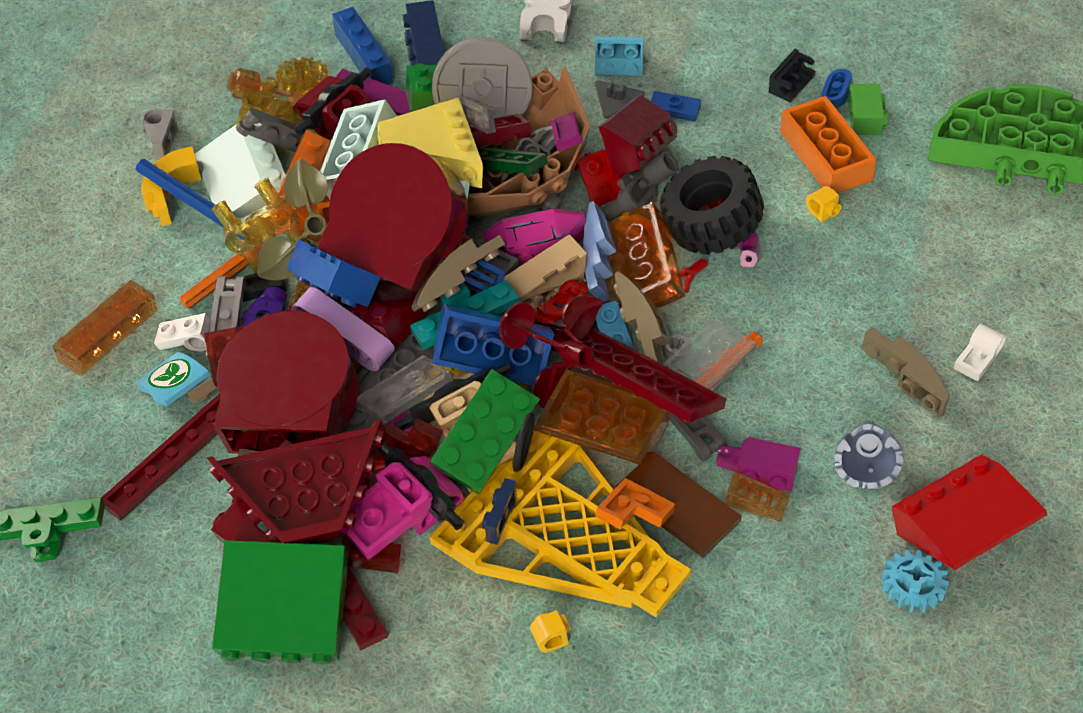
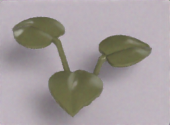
(302, 187)

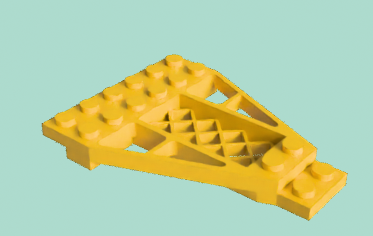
(645, 576)

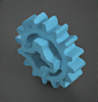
(915, 581)

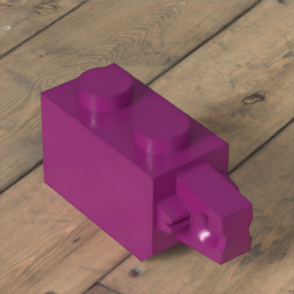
(763, 461)

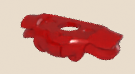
(549, 312)

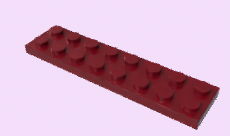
(645, 376)

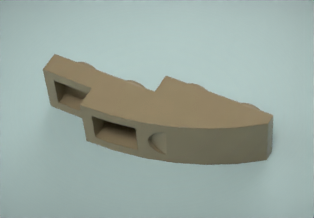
(447, 274)
(642, 315)
(915, 373)

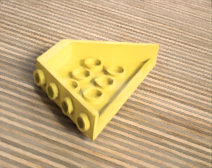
(440, 132)

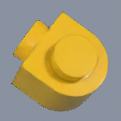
(823, 203)
(550, 631)

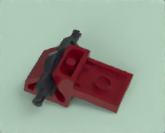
(326, 101)

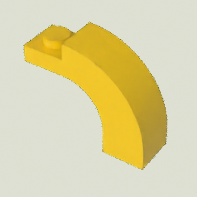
(180, 165)

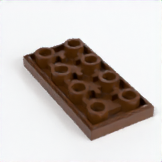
(698, 516)

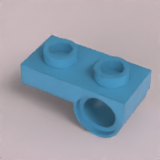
(611, 323)

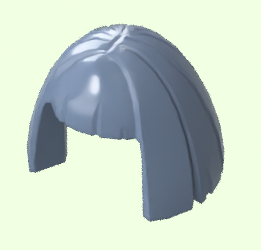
(868, 457)

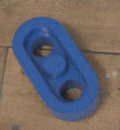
(838, 87)

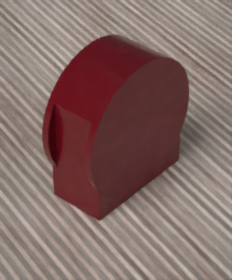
(395, 213)
(284, 382)

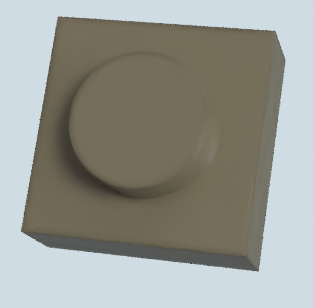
(201, 391)

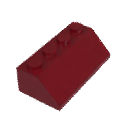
(636, 134)

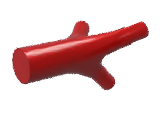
(692, 271)

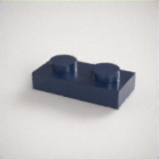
(503, 503)

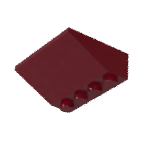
(389, 311)

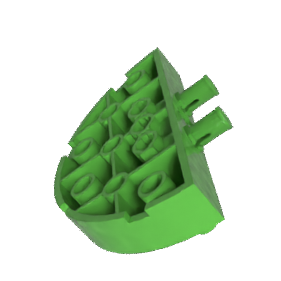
(1015, 132)

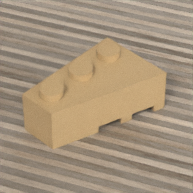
(548, 271)

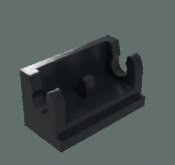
(791, 76)

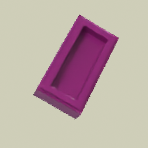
(566, 131)

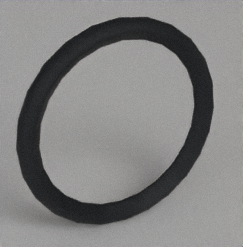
(523, 441)

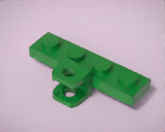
(42, 524)

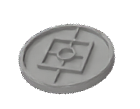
(487, 72)

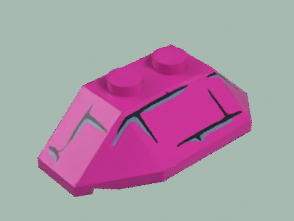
(535, 232)

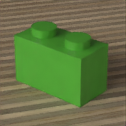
(866, 109)

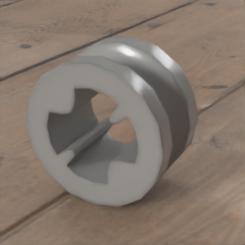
(676, 339)

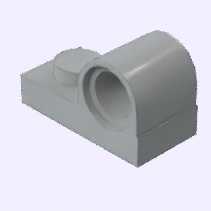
(160, 130)

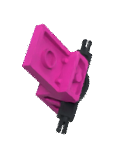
(404, 497)

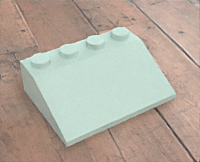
(234, 166)

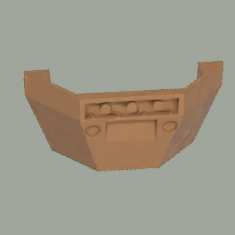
(548, 101)

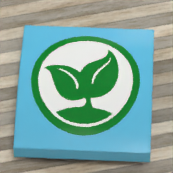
(172, 378)

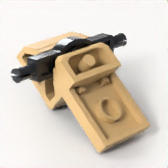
(450, 401)

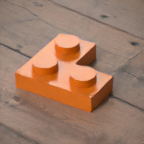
(633, 499)

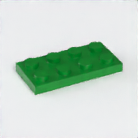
(484, 431)

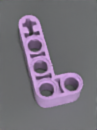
(362, 341)

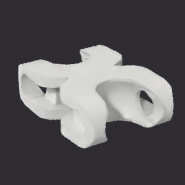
(545, 15)

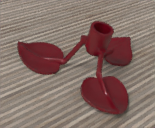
(578, 318)

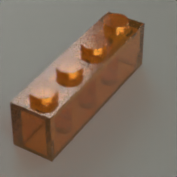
(105, 328)

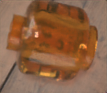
(242, 82)

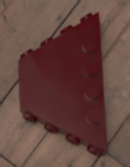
(306, 487)

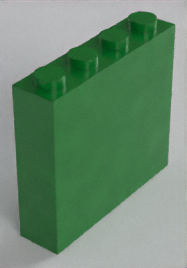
(281, 601)

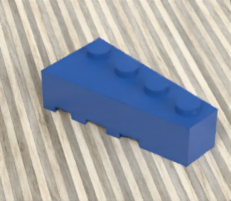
(332, 275)

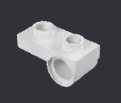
(183, 331)
(980, 352)

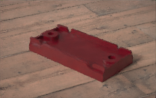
(506, 129)

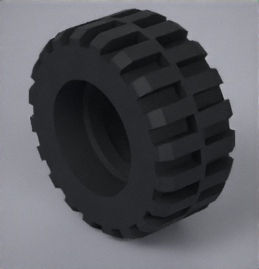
(718, 227)

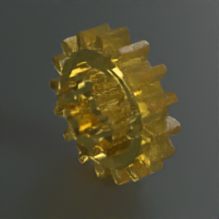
(300, 75)

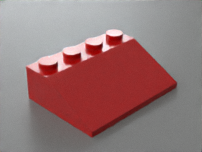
(966, 512)

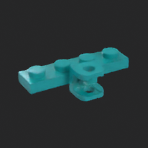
(492, 301)

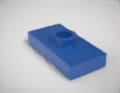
(677, 105)

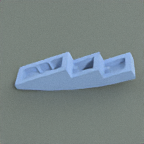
(598, 246)

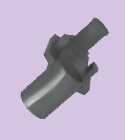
(639, 186)

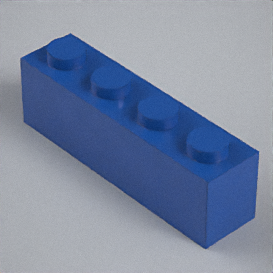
(362, 45)

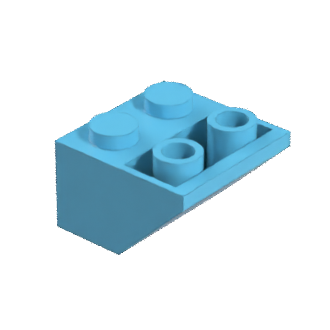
(619, 56)

